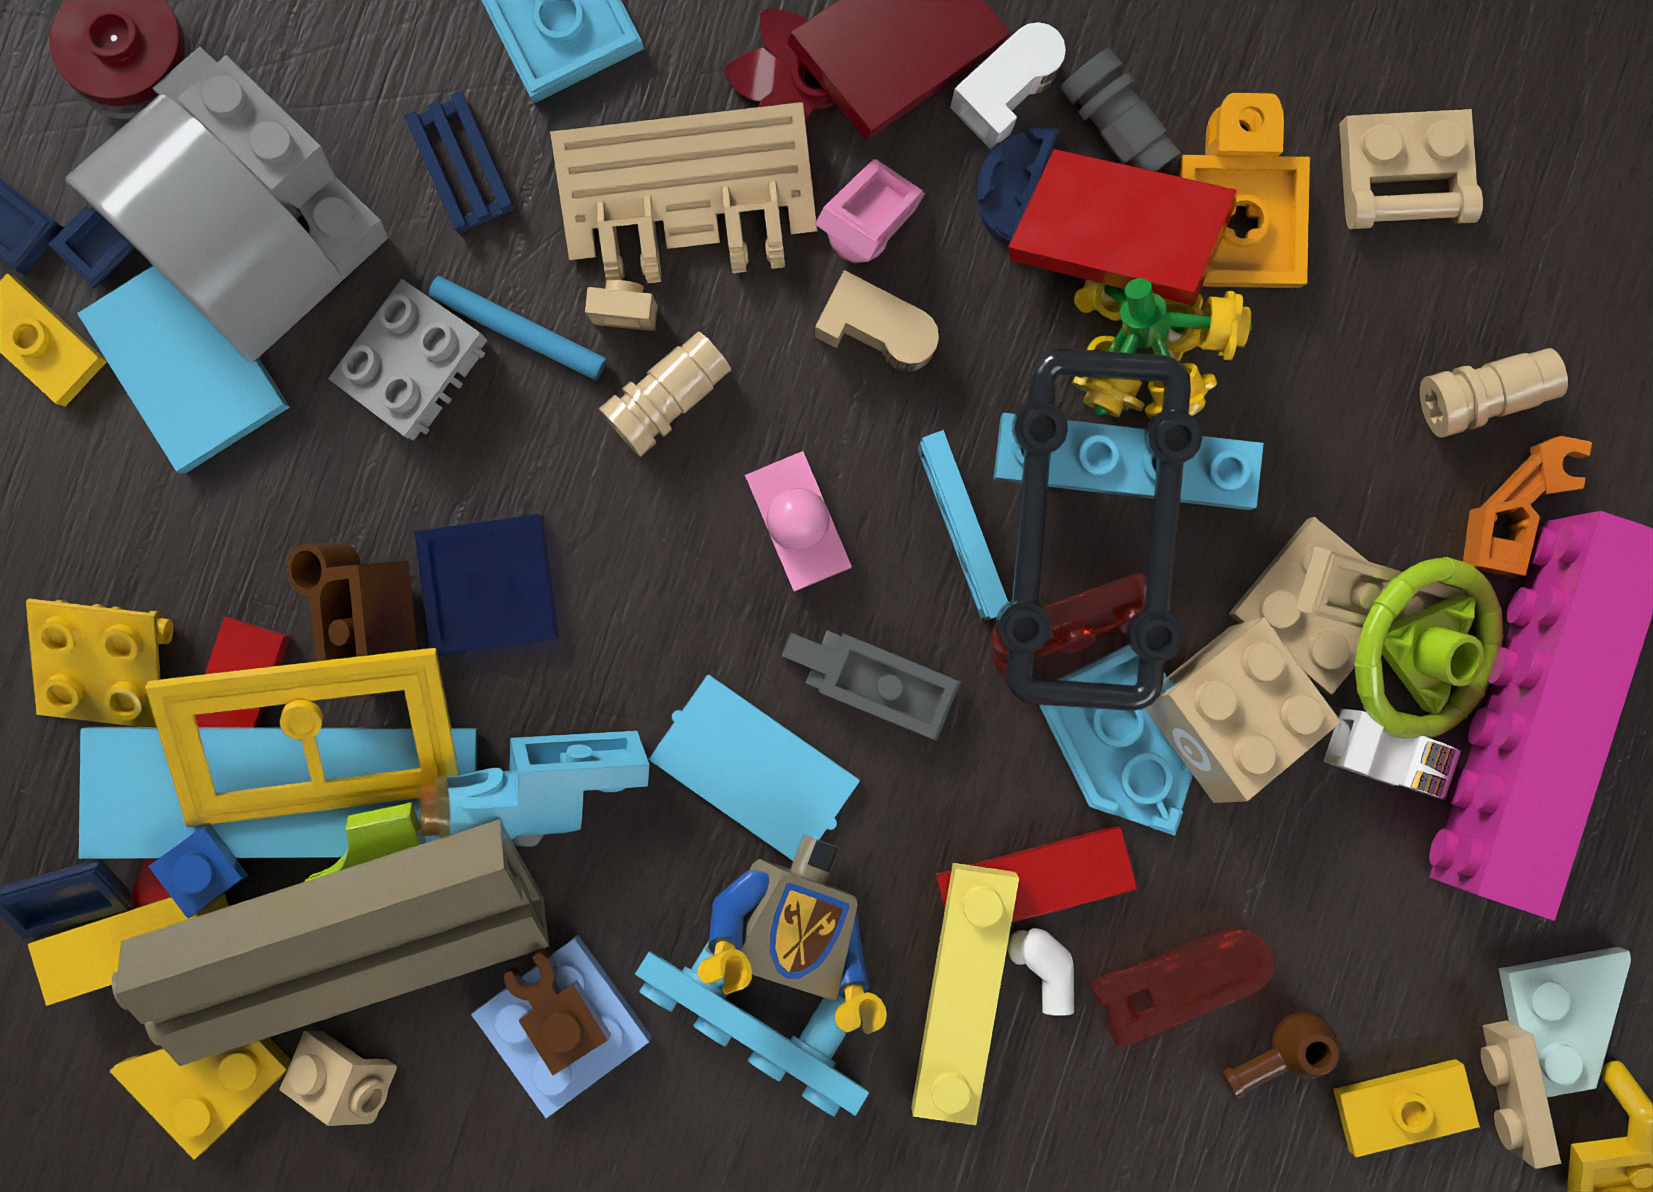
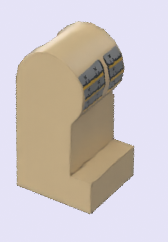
(879, 320)

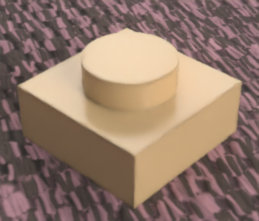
(621, 306)

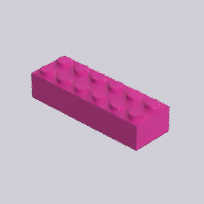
(1549, 713)

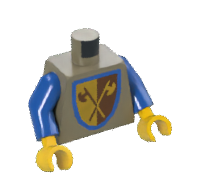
(793, 933)

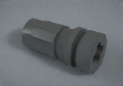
(1119, 113)

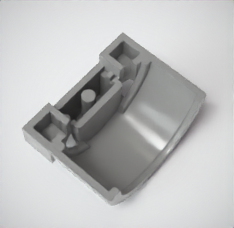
(213, 199)

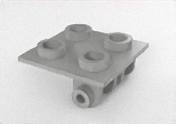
(408, 360)

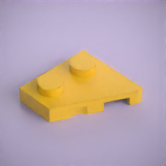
(203, 1096)

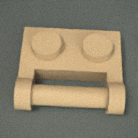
(1409, 149)

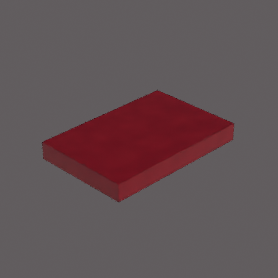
(893, 53)

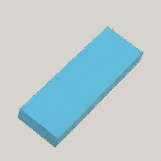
(962, 525)

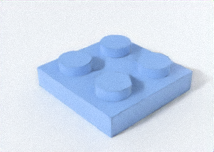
(500, 1024)

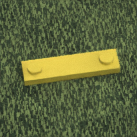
(964, 993)

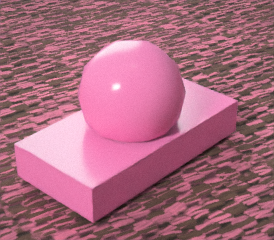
(868, 212)
(798, 521)

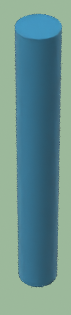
(517, 328)

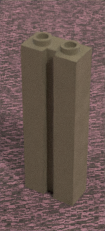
(332, 944)

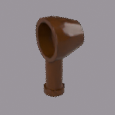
(1287, 1054)

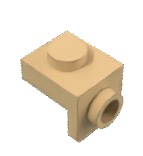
(336, 1081)

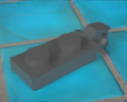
(876, 681)

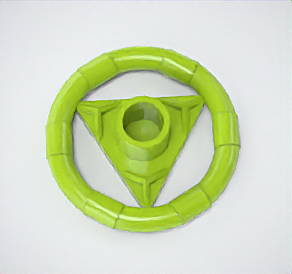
(1430, 648)

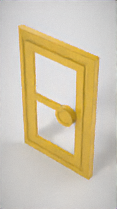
(180, 699)

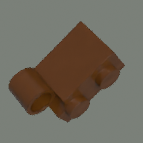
(353, 604)

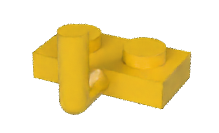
(1621, 1162)

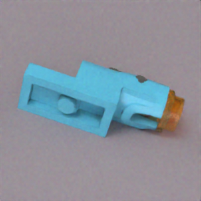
(540, 789)

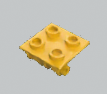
(95, 660)

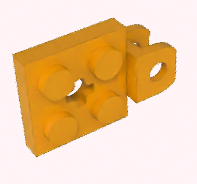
(1266, 184)

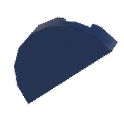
(1010, 179)

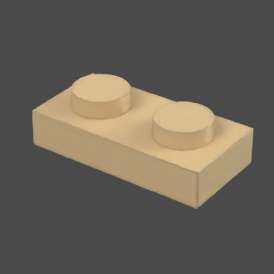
(1524, 1116)

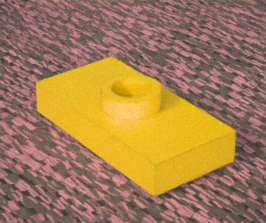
(44, 344)
(1406, 1108)

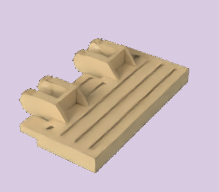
(685, 176)

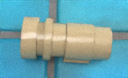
(1498, 388)
(665, 393)

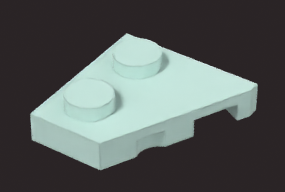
(1570, 1012)

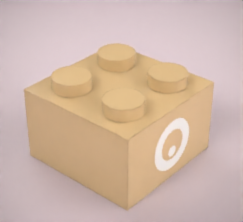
(1241, 712)

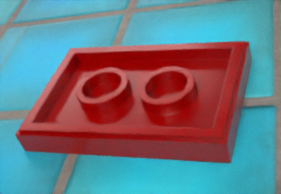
(1123, 225)

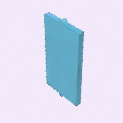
(753, 768)

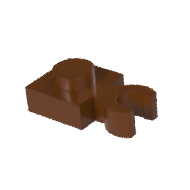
(562, 1021)

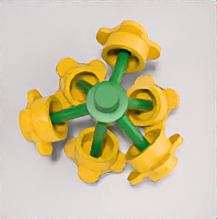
(1167, 328)

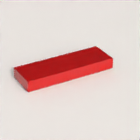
(1063, 872)

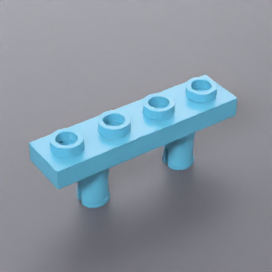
(1118, 463)
(774, 1054)

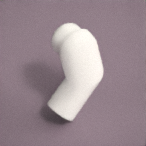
(1051, 963)

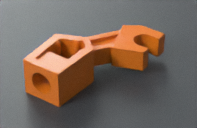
(1535, 477)

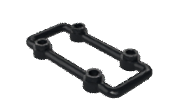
(1042, 429)

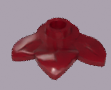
(775, 72)

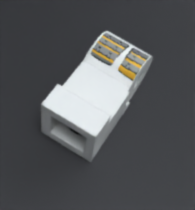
(1016, 69)
(1412, 763)

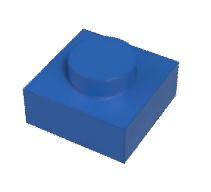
(198, 871)

